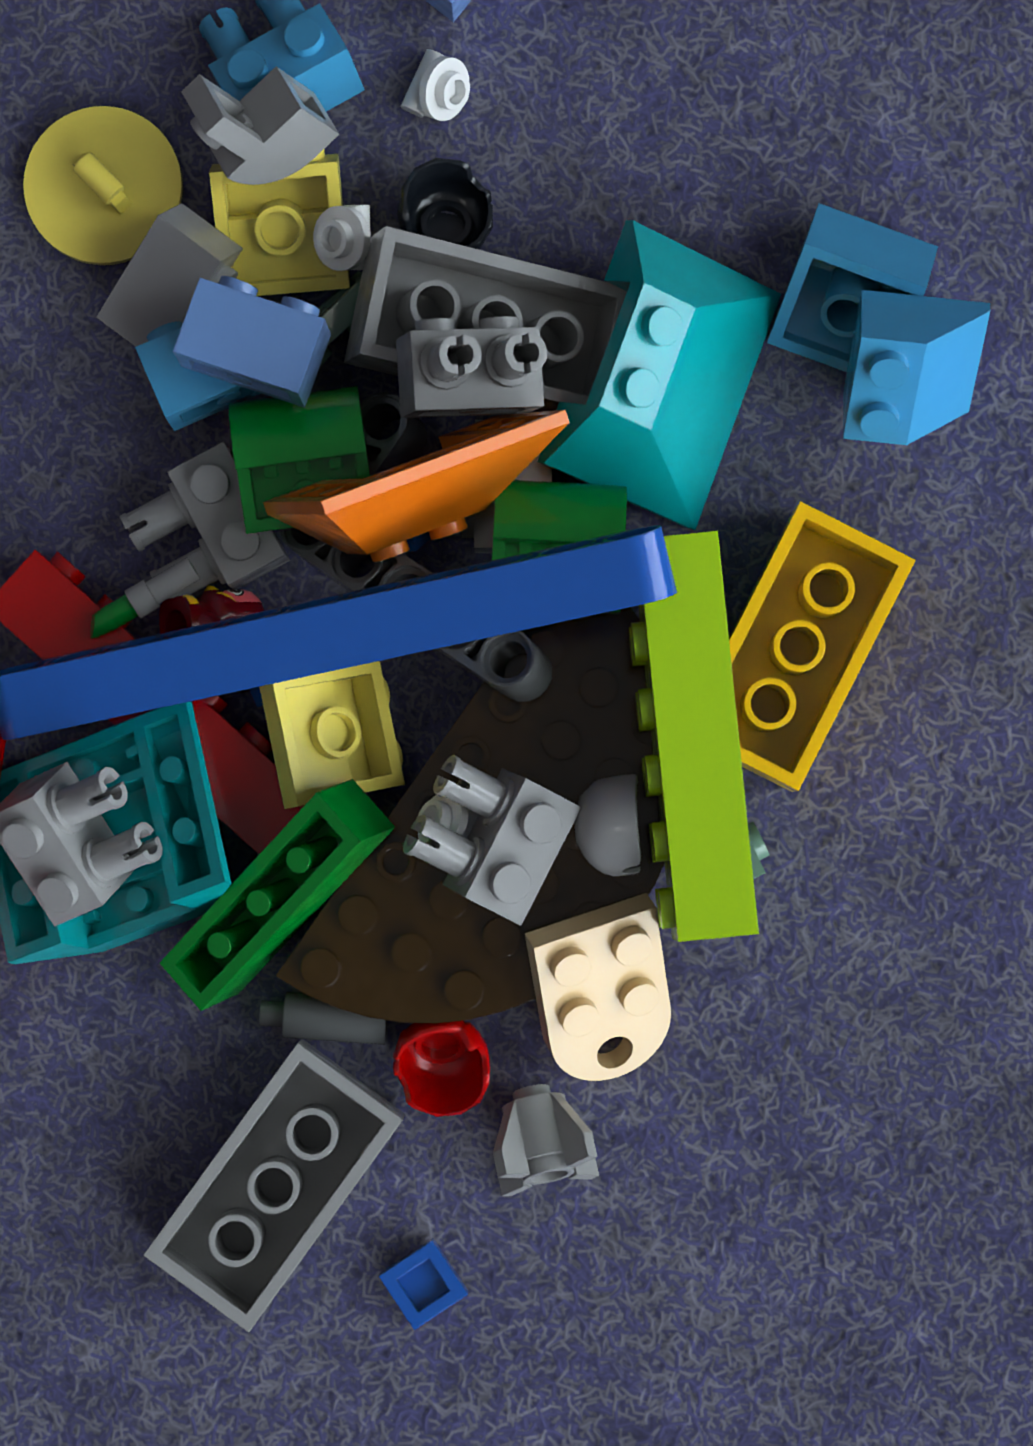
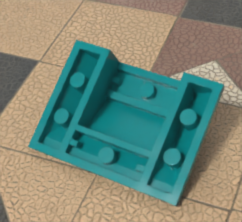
(666, 377)
(168, 789)

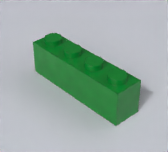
(277, 894)

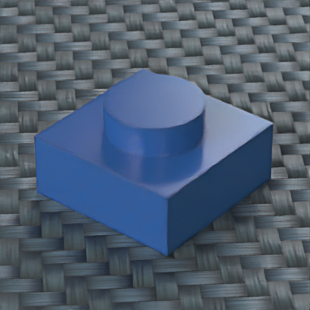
(423, 1284)

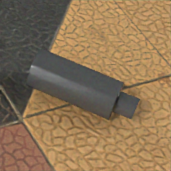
(314, 1020)

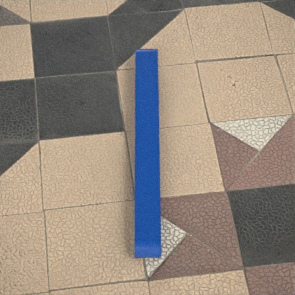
(337, 632)

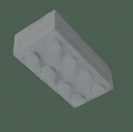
(429, 278)
(275, 1185)

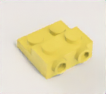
(277, 227)
(332, 732)

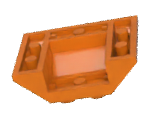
(422, 494)

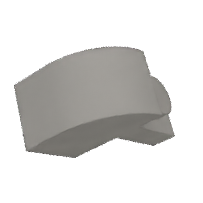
(266, 132)

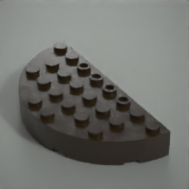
(421, 953)

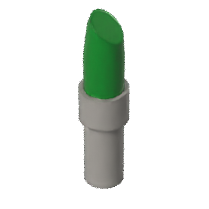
(143, 598)

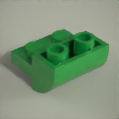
(294, 446)
(554, 514)

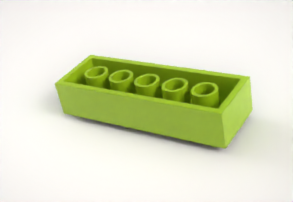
(694, 750)

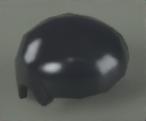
(446, 187)

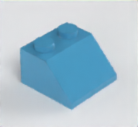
(832, 268)
(911, 365)

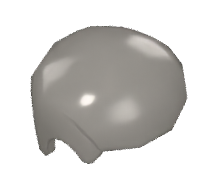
(609, 825)

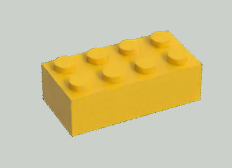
(807, 639)

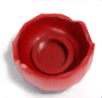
(442, 1067)

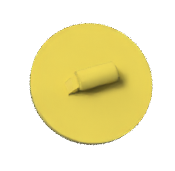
(100, 183)

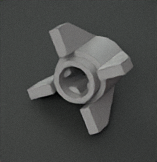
(541, 1141)

